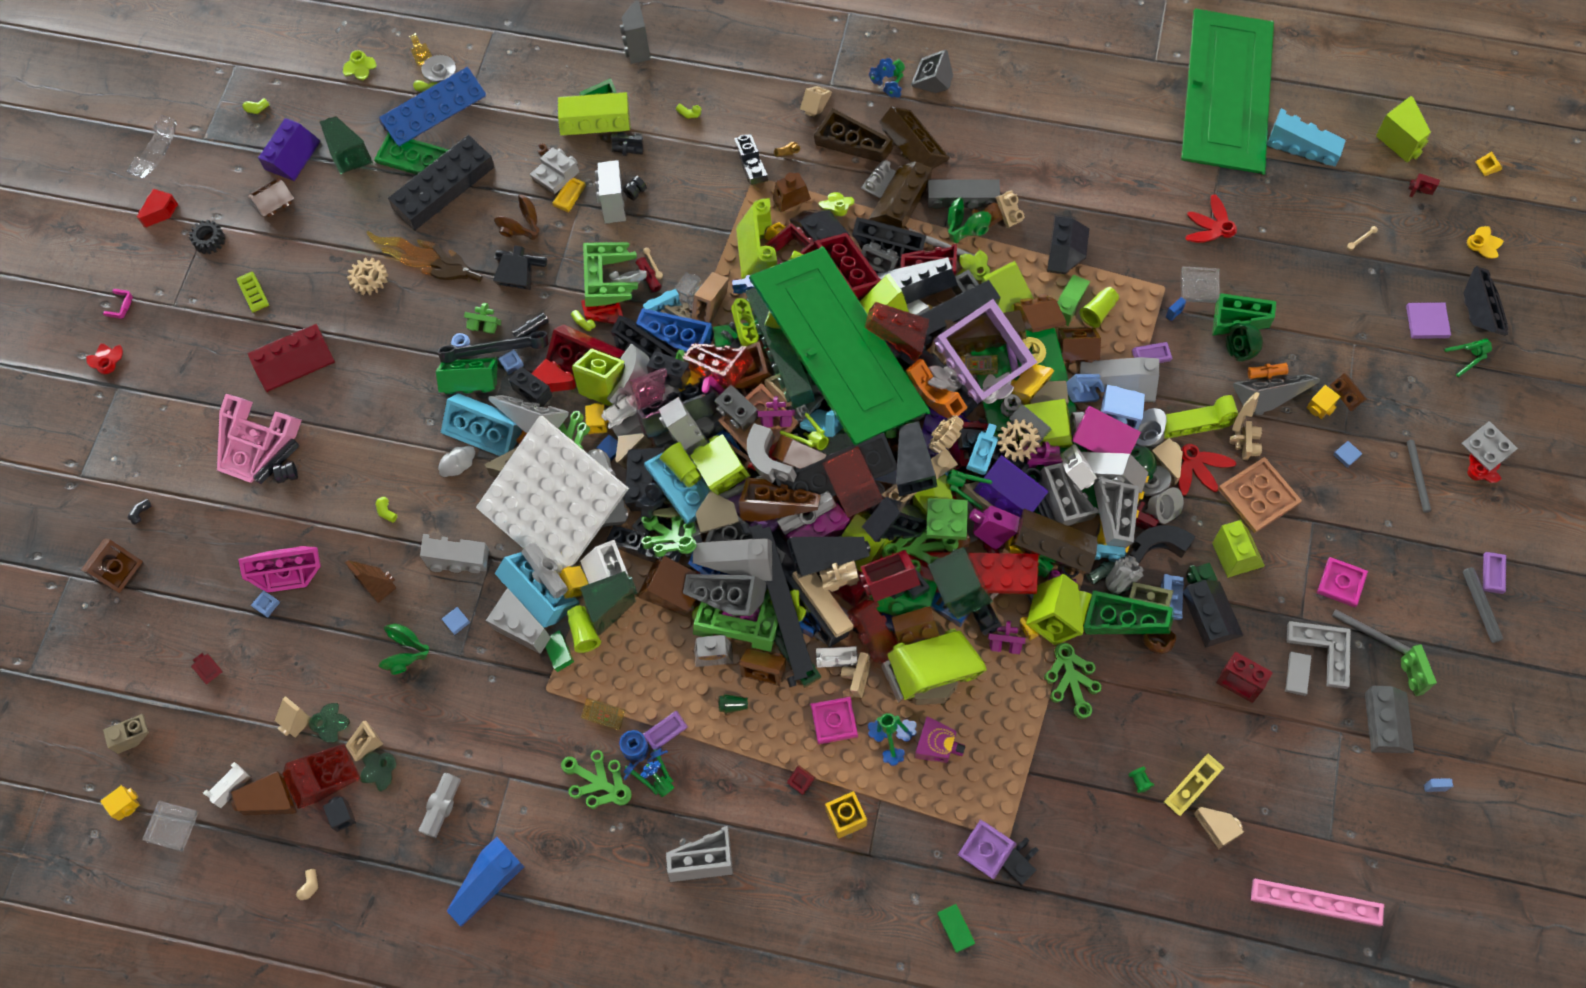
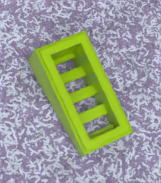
(248, 281)

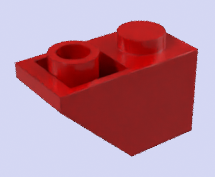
(157, 208)
(554, 377)

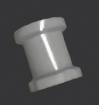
(1004, 406)

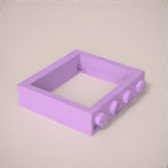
(1009, 335)

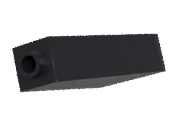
(914, 463)
(819, 553)

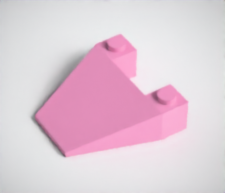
(247, 445)

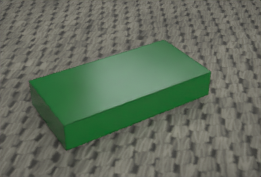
(559, 651)
(956, 928)

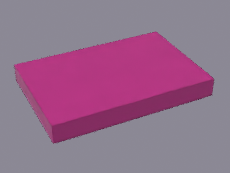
(1104, 433)

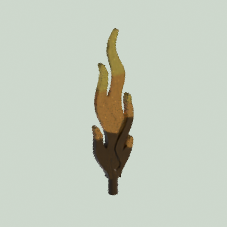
(433, 257)

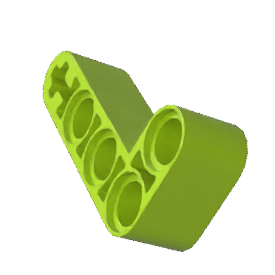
(1202, 419)

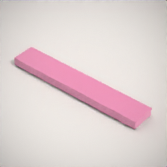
(1317, 902)

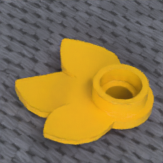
(1486, 243)

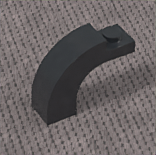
(1163, 537)

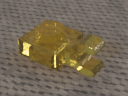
(419, 52)

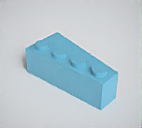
(1305, 140)

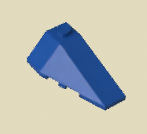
(675, 330)
(486, 878)

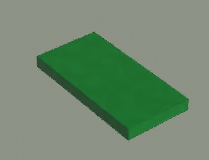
(409, 157)

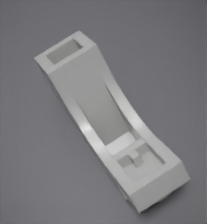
(635, 366)
(758, 447)

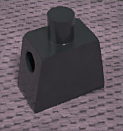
(514, 270)

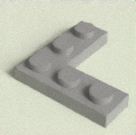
(1337, 644)

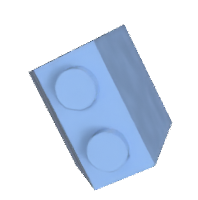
(1123, 405)

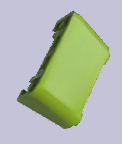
(749, 232)
(935, 663)

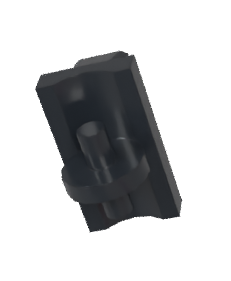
(627, 144)
(651, 500)
(987, 619)

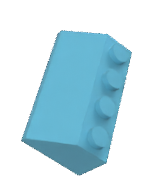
(479, 425)
(518, 578)

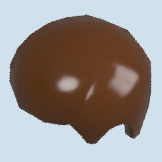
(1159, 642)

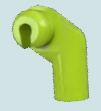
(421, 86)
(255, 108)
(695, 112)
(578, 318)
(382, 509)

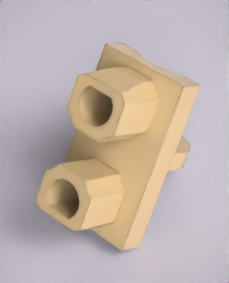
(1008, 206)
(1248, 433)
(839, 575)

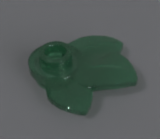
(332, 722)
(376, 771)

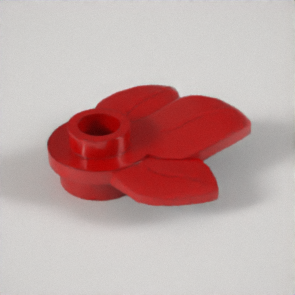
(104, 357)
(1478, 472)

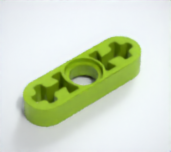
(747, 316)

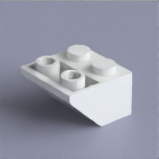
(603, 562)

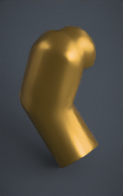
(790, 149)

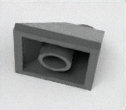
(934, 73)

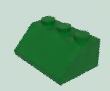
(467, 375)
(905, 604)

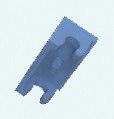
(1083, 387)
(1176, 584)

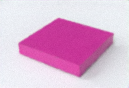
(1342, 582)
(834, 720)

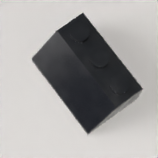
(1212, 612)

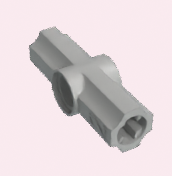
(792, 522)
(544, 570)
(439, 805)

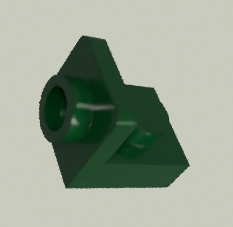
(1200, 573)

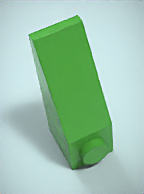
(1072, 297)

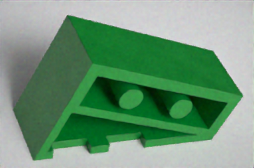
(1242, 310)

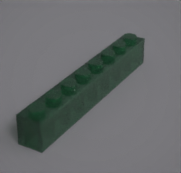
(782, 354)

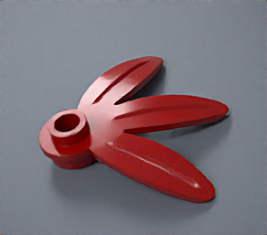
(1218, 228)
(1196, 463)

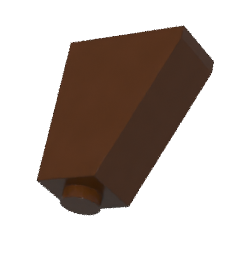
(264, 797)

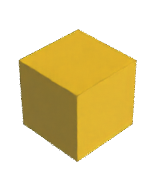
(846, 814)

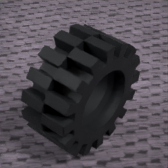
(204, 229)

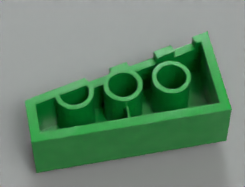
(1126, 616)

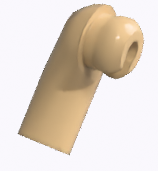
(309, 887)

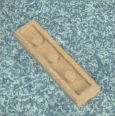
(824, 604)

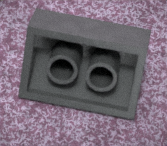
(635, 34)
(1388, 720)

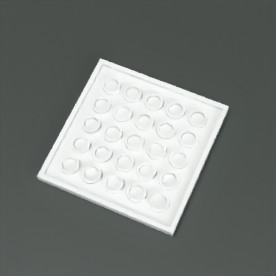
(552, 495)

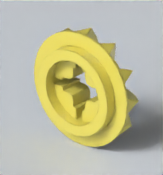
(1037, 348)

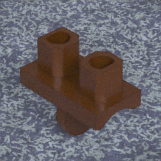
(1349, 392)

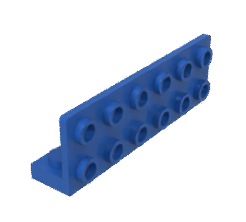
(432, 106)

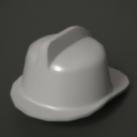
(1152, 428)
(1166, 505)

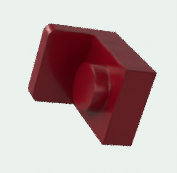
(1424, 184)
(1145, 520)
(206, 667)

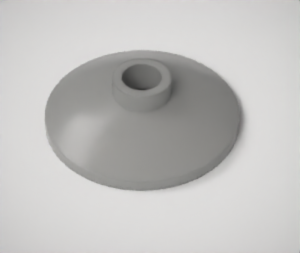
(438, 68)
(1159, 483)

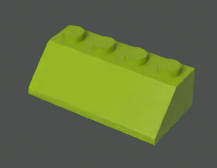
(593, 113)

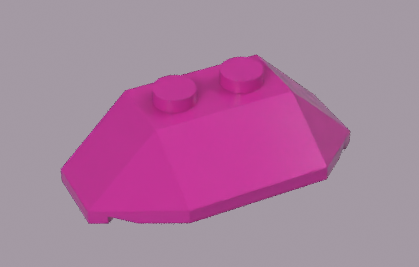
(281, 568)

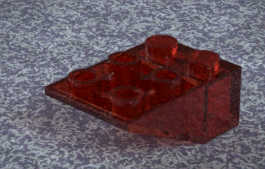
(853, 482)
(319, 775)

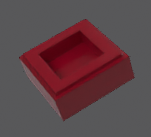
(801, 780)

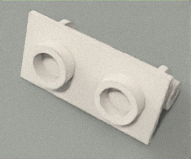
(616, 416)
(836, 656)

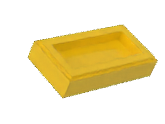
(569, 194)

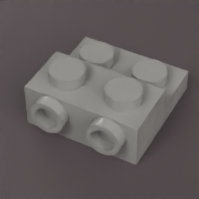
(555, 170)

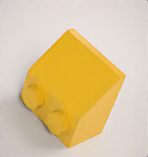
(1031, 382)

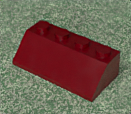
(850, 263)
(570, 345)
(291, 357)

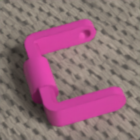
(125, 305)
(710, 381)

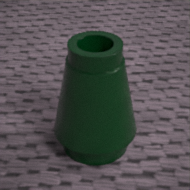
(732, 703)

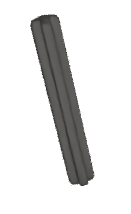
(1482, 605)

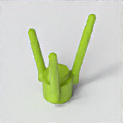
(815, 439)

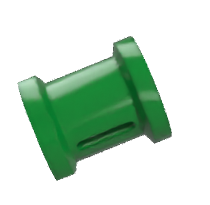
(1141, 780)

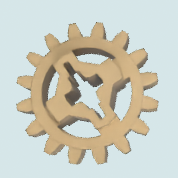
(367, 276)
(946, 434)
(1027, 439)

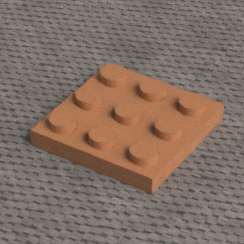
(758, 398)
(1259, 495)

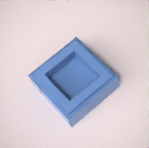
(511, 362)
(1347, 454)
(265, 604)
(455, 620)
(1436, 785)

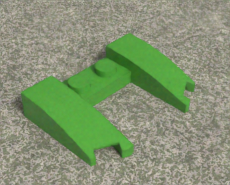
(600, 254)
(760, 633)

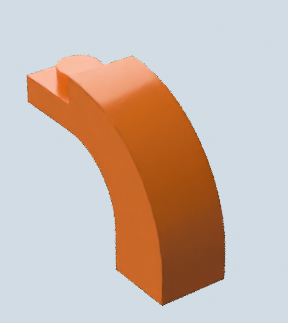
(940, 400)

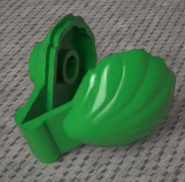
(975, 226)
(401, 634)

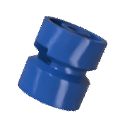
(634, 746)

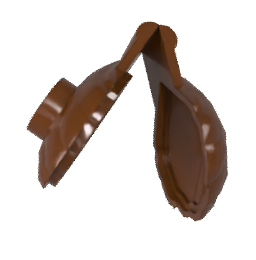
(510, 227)

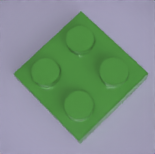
(947, 519)
(1418, 670)

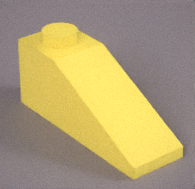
(1194, 784)

